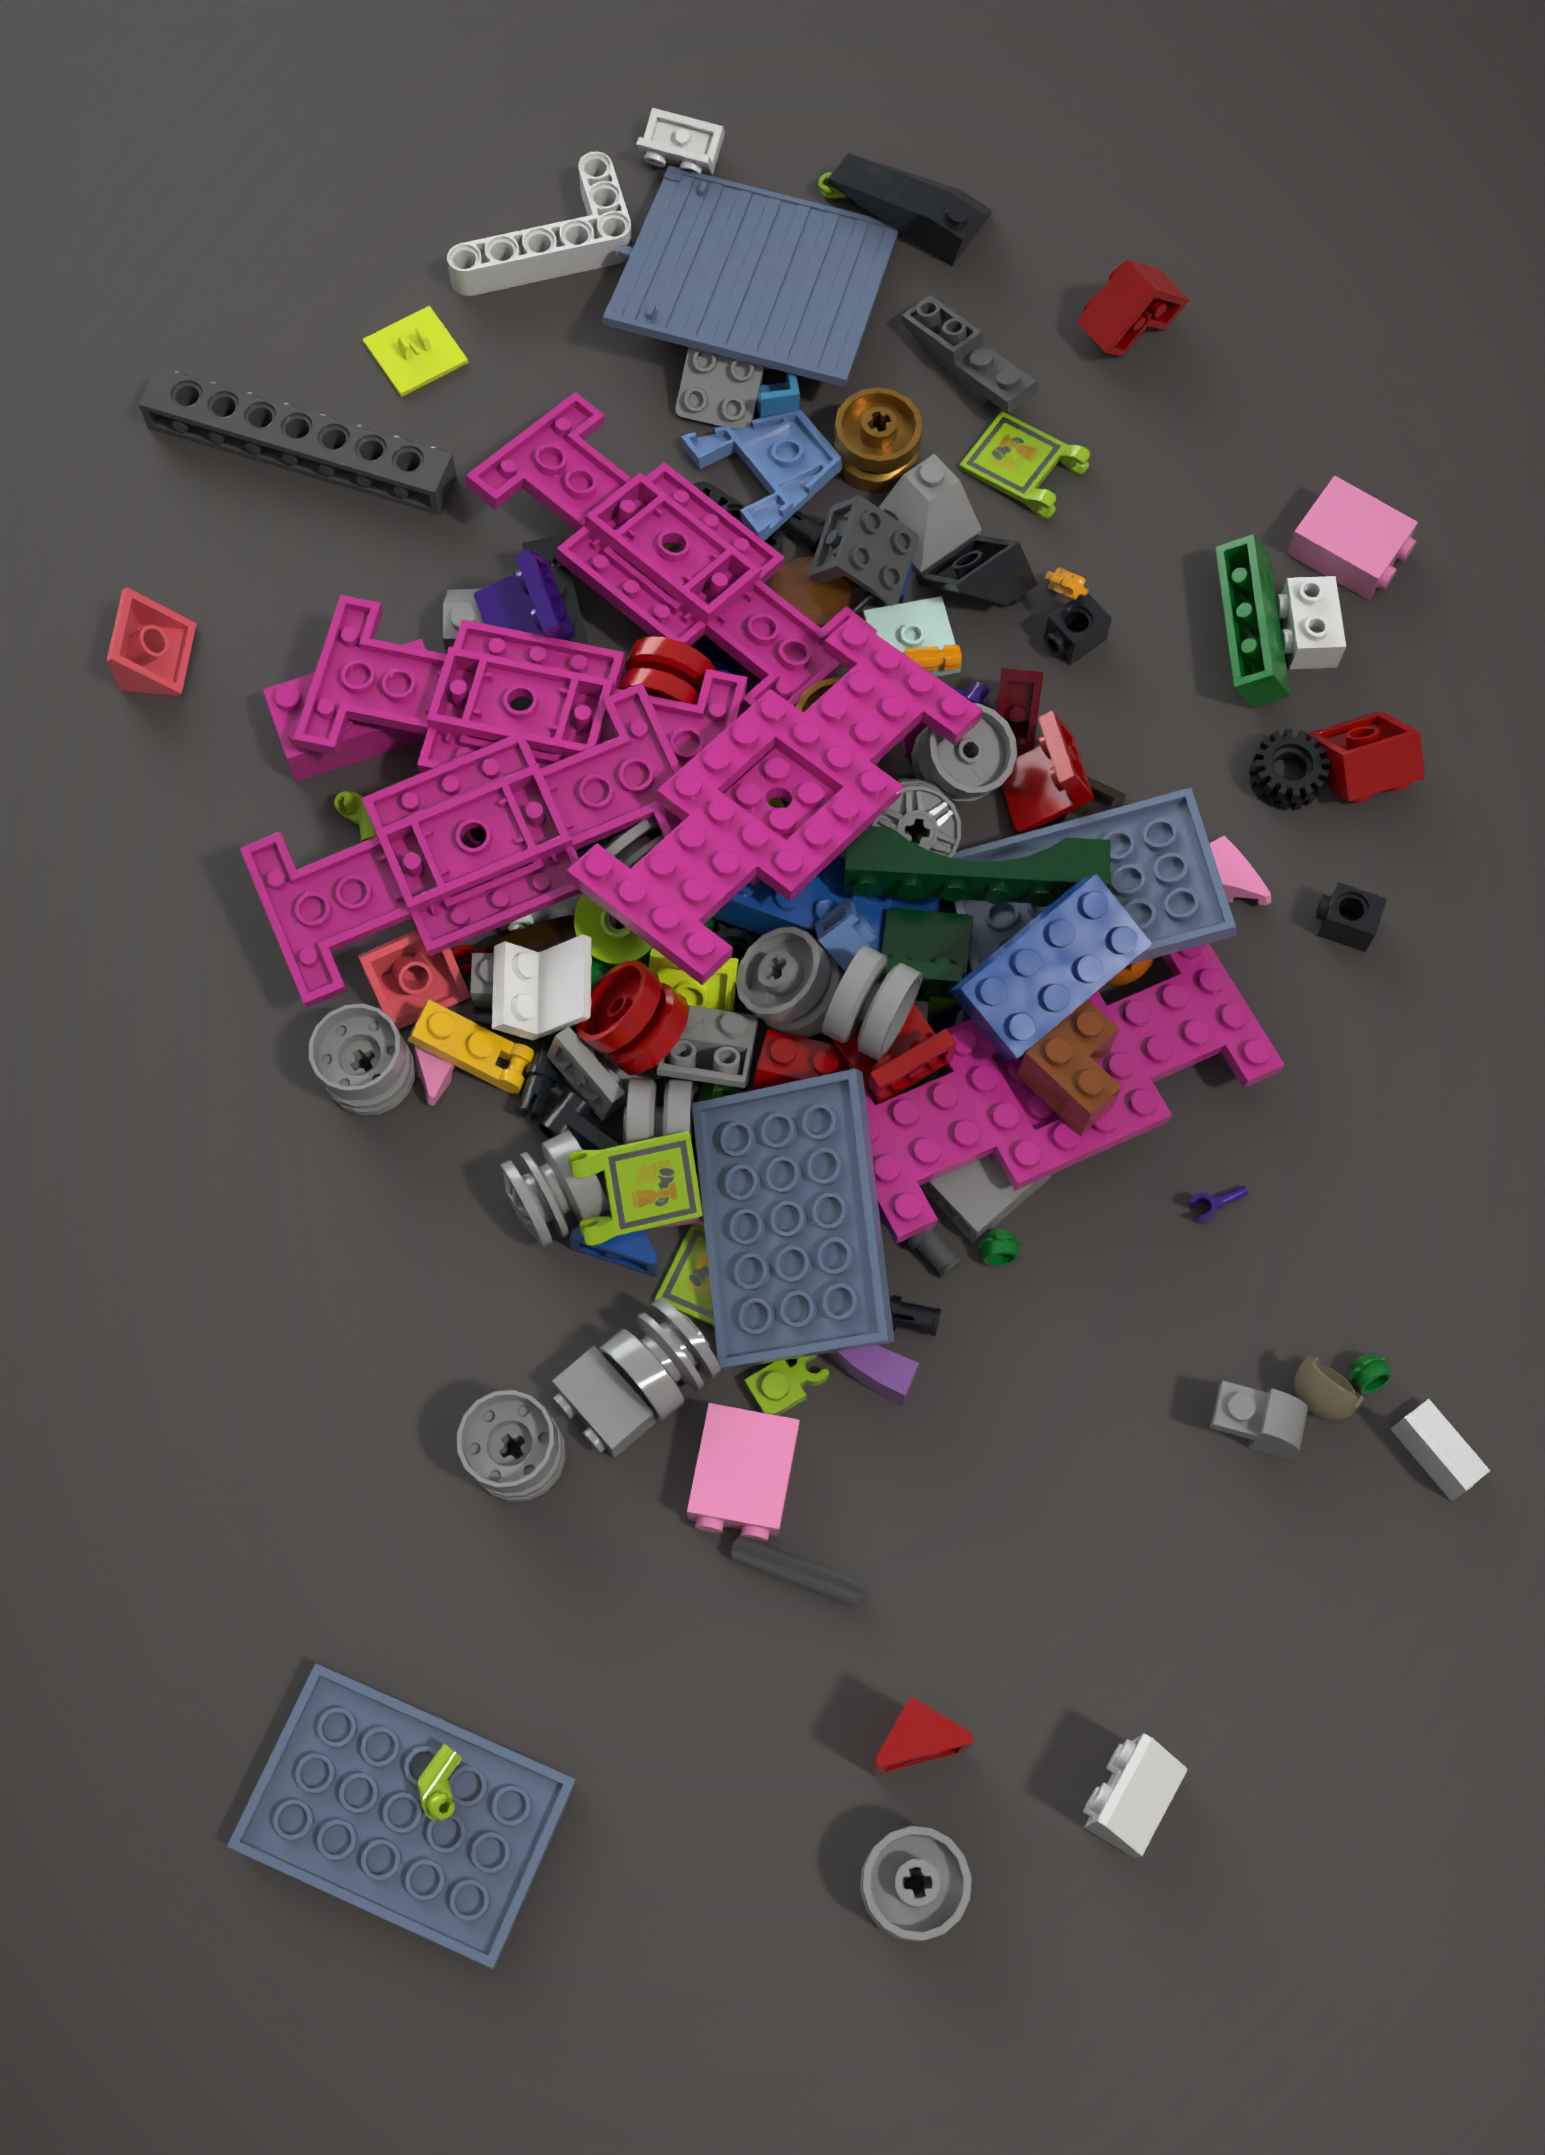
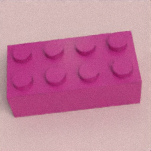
(359, 740)

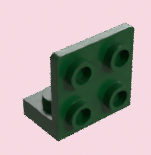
(930, 944)

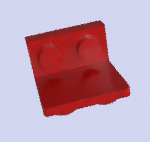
(1047, 779)
(910, 1059)

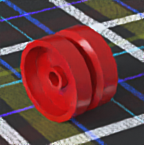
(666, 669)
(634, 1018)

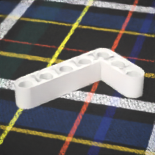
(551, 248)

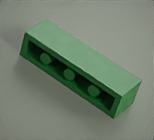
(1252, 621)

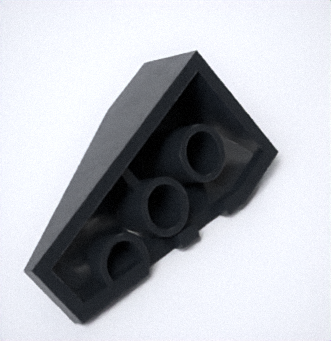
(920, 208)

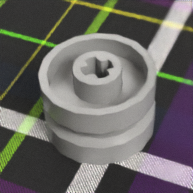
(972, 765)
(788, 981)
(872, 1003)
(647, 1120)
(944, 1879)

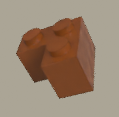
(1066, 1071)

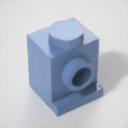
(844, 933)

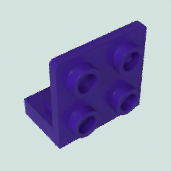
(526, 600)

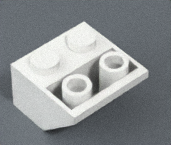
(1136, 1796)

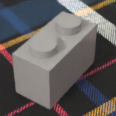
(602, 1402)

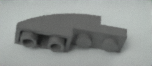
(964, 357)

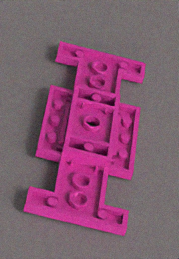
(713, 578)
(476, 681)
(818, 766)
(421, 854)
(992, 1113)

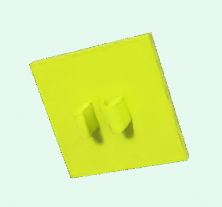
(415, 351)

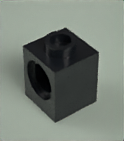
(1080, 614)
(1365, 908)

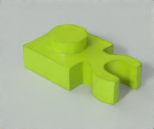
(780, 1387)

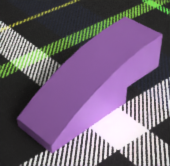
(879, 1370)

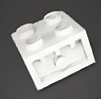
(541, 989)

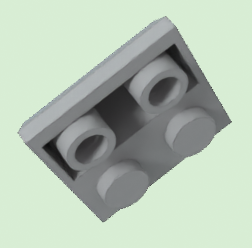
(713, 1048)

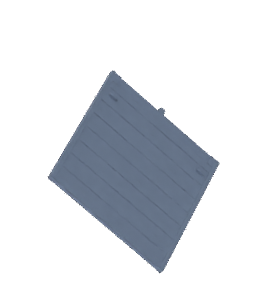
(753, 276)

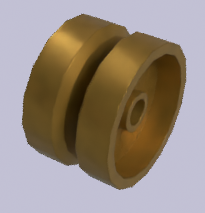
(877, 438)

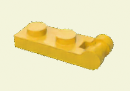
(471, 1047)

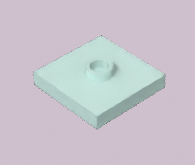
(914, 626)

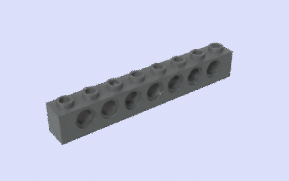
(273, 434)

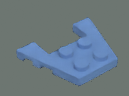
(783, 454)

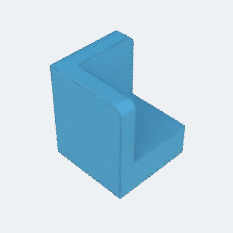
(779, 397)

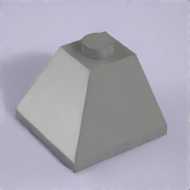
(934, 507)

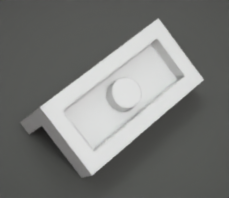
(1440, 1450)

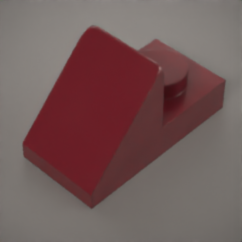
(1019, 704)

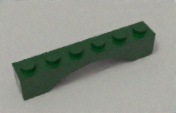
(891, 865)

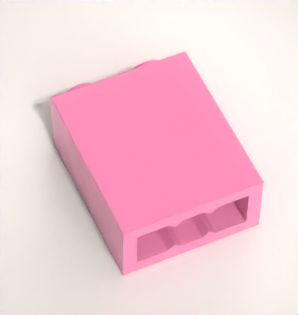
(1353, 538)
(742, 1472)

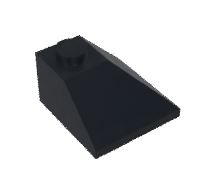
(983, 570)

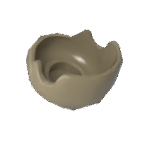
(1325, 1391)

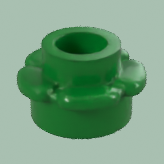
(999, 1248)
(1370, 1373)

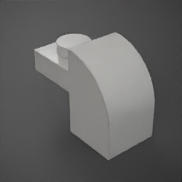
(1269, 1419)

